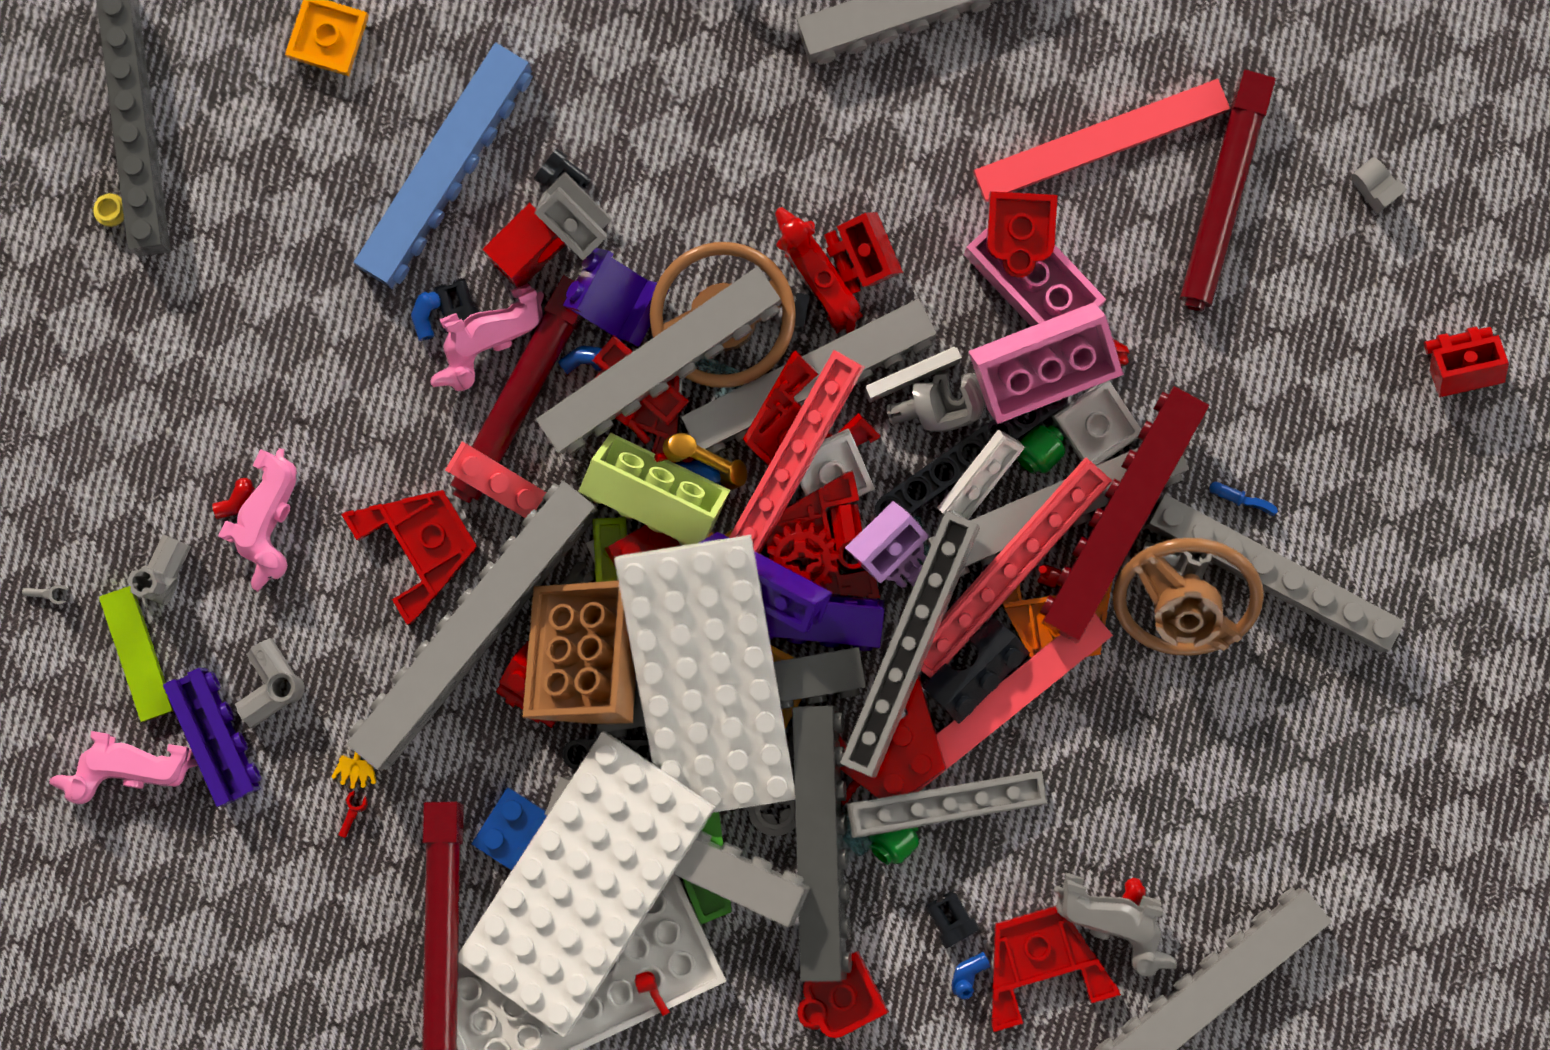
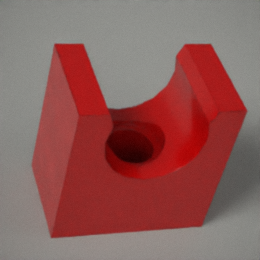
(523, 247)

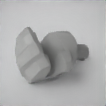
(938, 407)

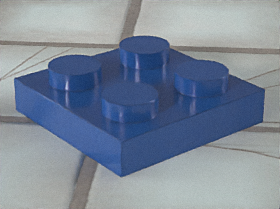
(509, 828)

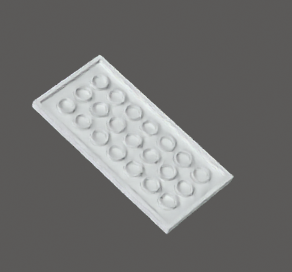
(707, 671)
(585, 883)
(665, 943)

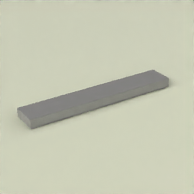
(946, 804)

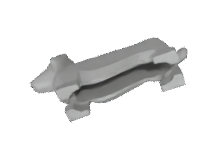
(1117, 918)

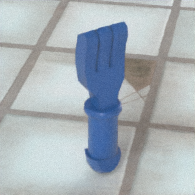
(1239, 498)

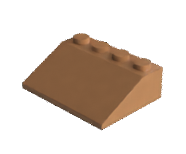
(579, 655)

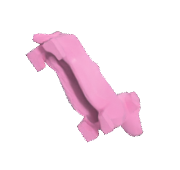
(485, 331)
(260, 515)
(124, 762)

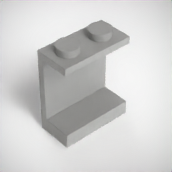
(573, 216)

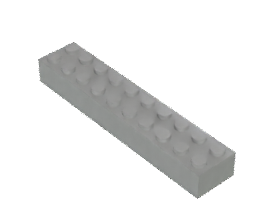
(472, 627)

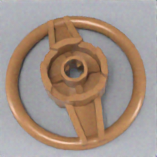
(777, 281)
(1186, 607)

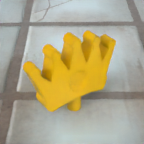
(355, 769)

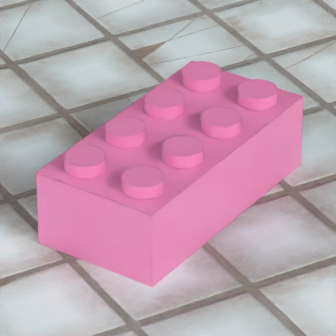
(1044, 294)
(1046, 362)

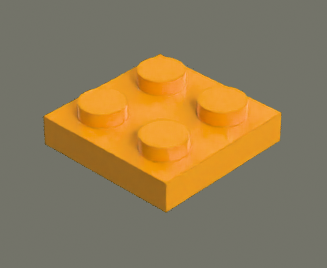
(327, 35)

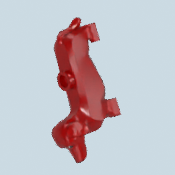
(817, 271)

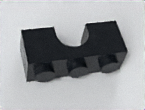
(964, 690)

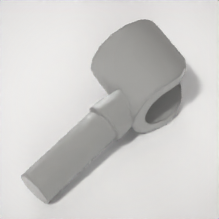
(45, 593)

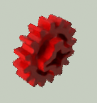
(817, 555)

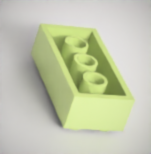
(653, 492)

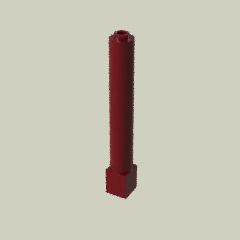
(1226, 189)
(523, 384)
(443, 839)

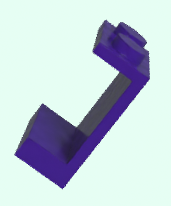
(612, 297)

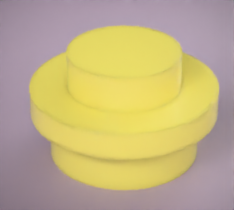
(109, 210)

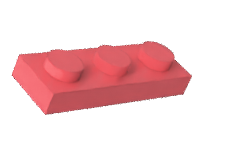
(495, 480)

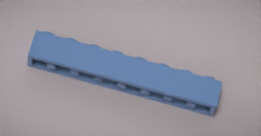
(444, 166)

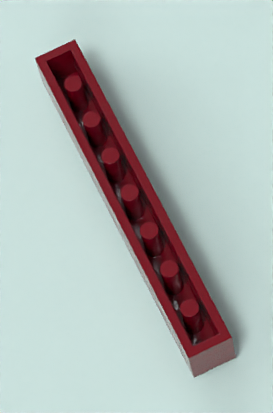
(1124, 514)

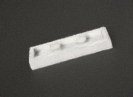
(912, 374)
(982, 475)

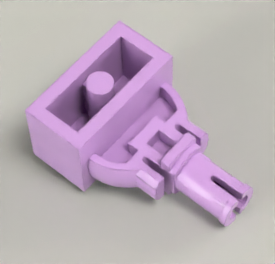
(891, 546)

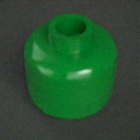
(1042, 449)
(895, 845)

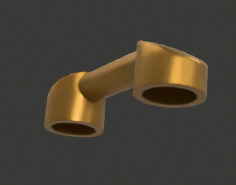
(682, 446)

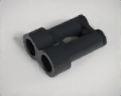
(558, 164)
(466, 304)
(958, 930)

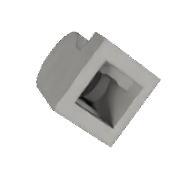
(1377, 184)

